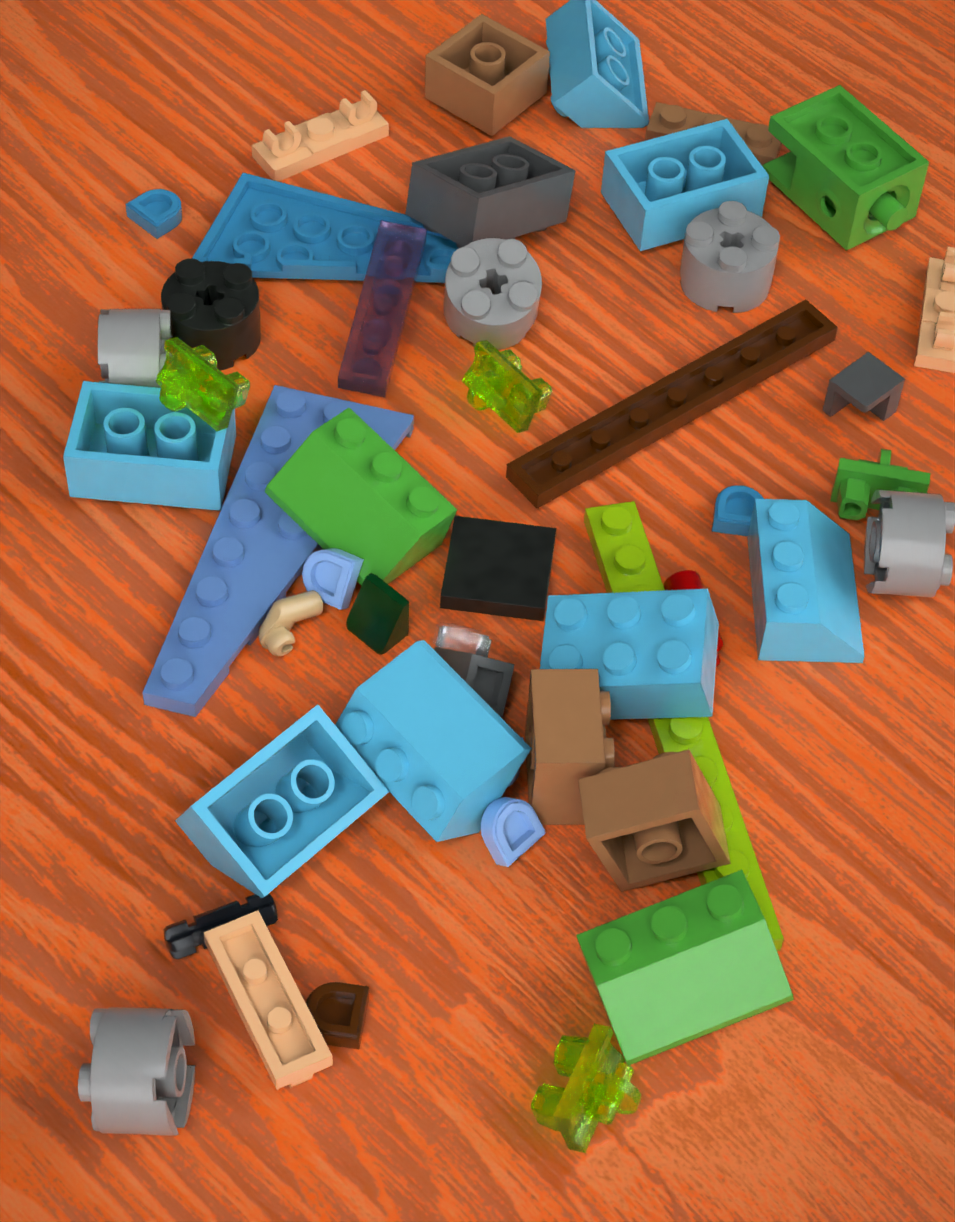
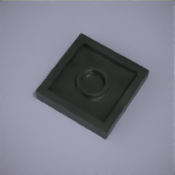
(498, 568)

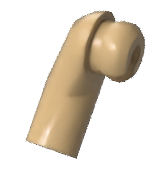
(276, 628)

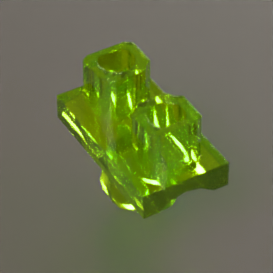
(194, 382)
(499, 383)
(594, 1093)

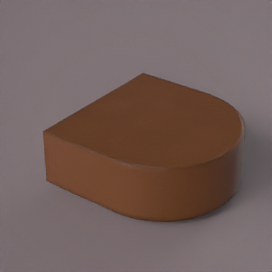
(340, 1012)

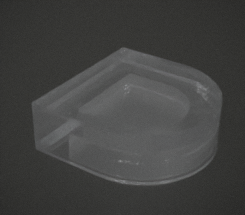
(461, 639)

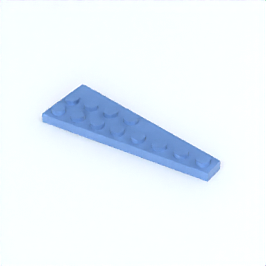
(249, 554)

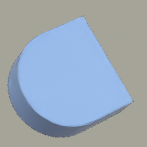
(332, 575)
(510, 829)

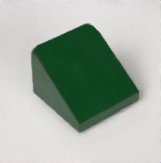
(379, 615)

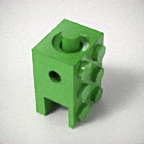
(846, 167)

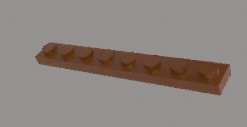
(669, 403)

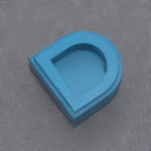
(156, 211)
(734, 510)

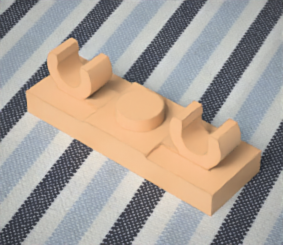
(320, 138)
(937, 320)
(268, 1000)

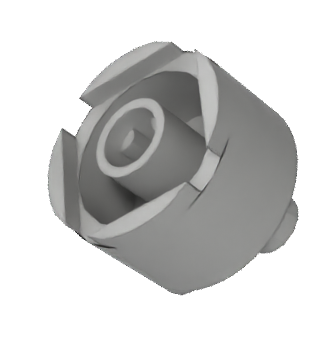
(728, 258)
(492, 292)
(132, 345)
(908, 543)
(139, 1071)

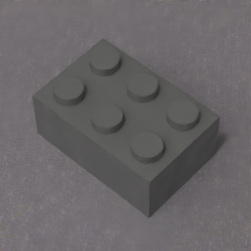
(489, 192)

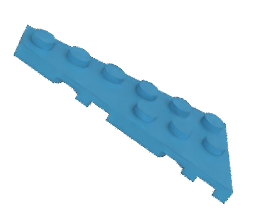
(307, 234)

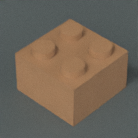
(486, 74)
(566, 740)
(653, 820)

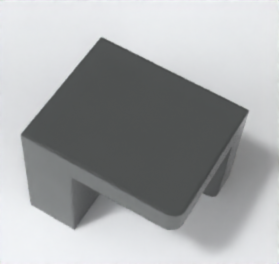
(867, 386)
(484, 675)

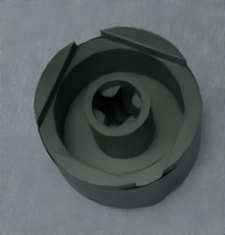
(214, 308)

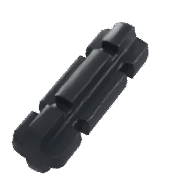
(184, 937)

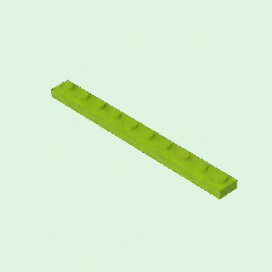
(630, 567)

